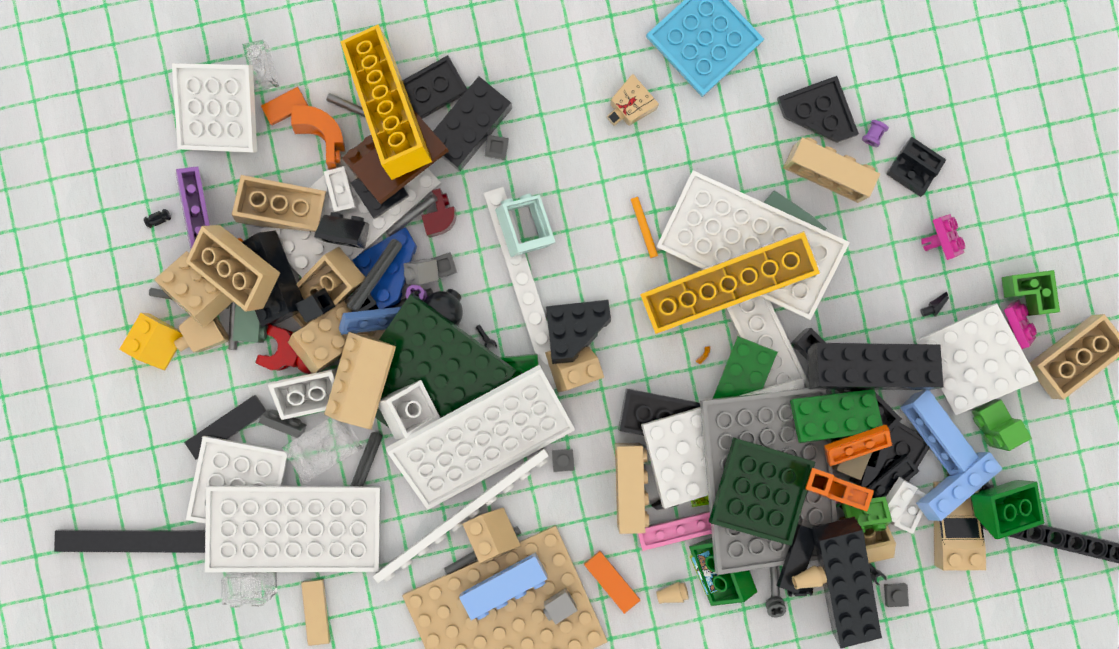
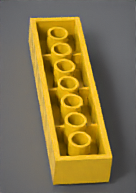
(385, 102)
(730, 282)

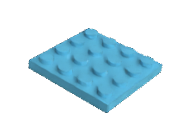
(704, 41)

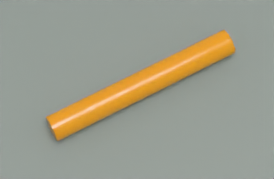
(644, 227)

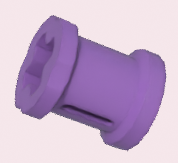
(875, 133)
(412, 288)

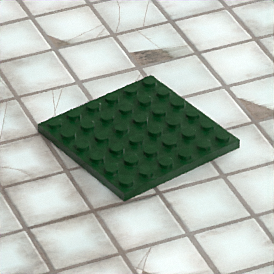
(441, 356)

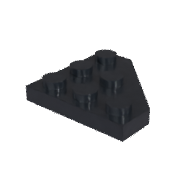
(820, 109)
(575, 327)

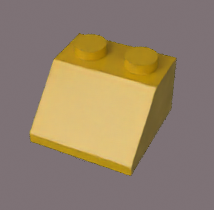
(151, 341)

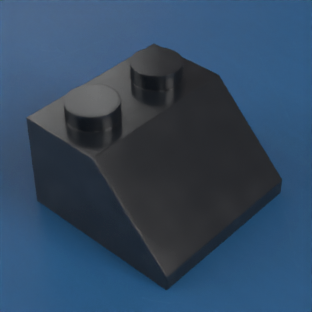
(343, 231)

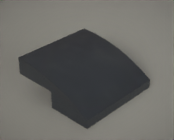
(916, 166)
(873, 467)

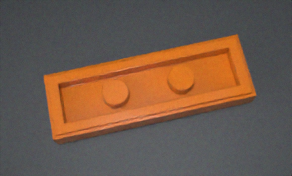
(858, 445)
(612, 581)

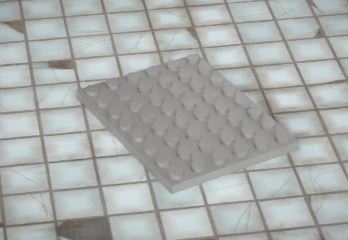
(768, 422)

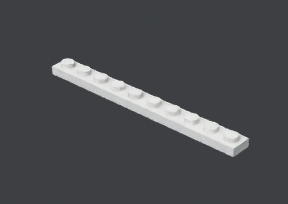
(524, 287)
(455, 520)

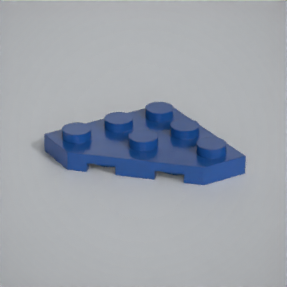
(390, 286)

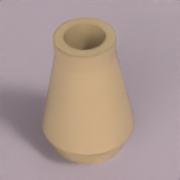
(810, 578)
(673, 594)

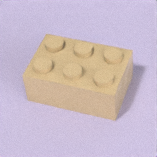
(192, 291)
(320, 340)

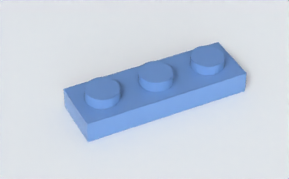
(367, 320)

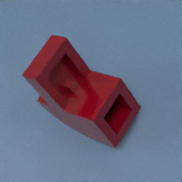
(443, 219)

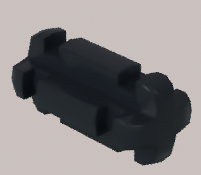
(157, 218)
(803, 592)

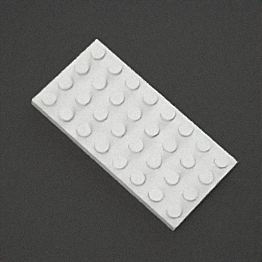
(722, 223)
(305, 250)
(481, 437)
(678, 451)
(292, 529)

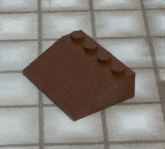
(366, 165)

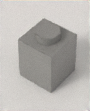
(421, 271)
(559, 606)

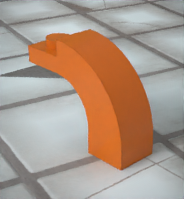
(317, 122)
(839, 490)

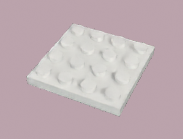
(214, 107)
(980, 359)
(232, 464)

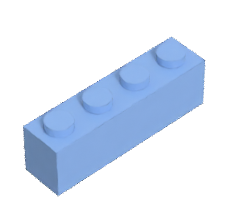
(939, 432)
(958, 487)
(503, 586)

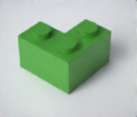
(1038, 288)
(999, 427)

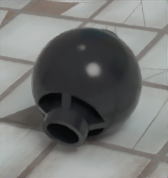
(446, 304)

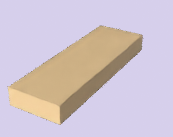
(315, 612)

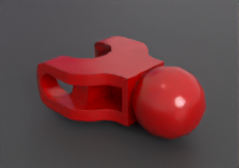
(284, 356)

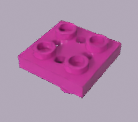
(945, 237)
(1019, 323)

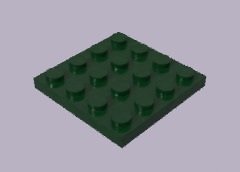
(761, 491)

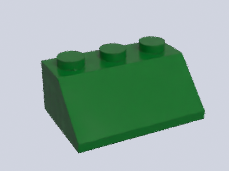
(1009, 508)
(736, 586)

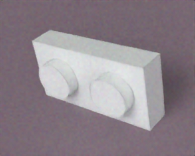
(339, 189)
(899, 497)
(911, 515)

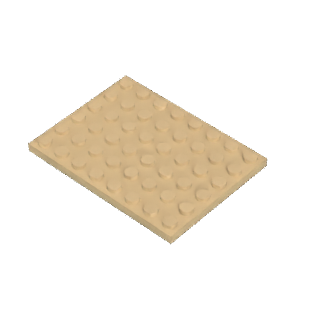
(519, 624)

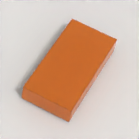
(280, 107)

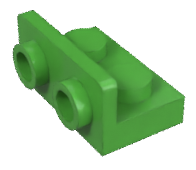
(875, 518)

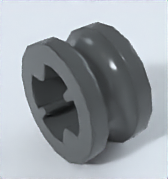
(775, 607)

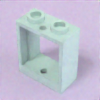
(540, 220)

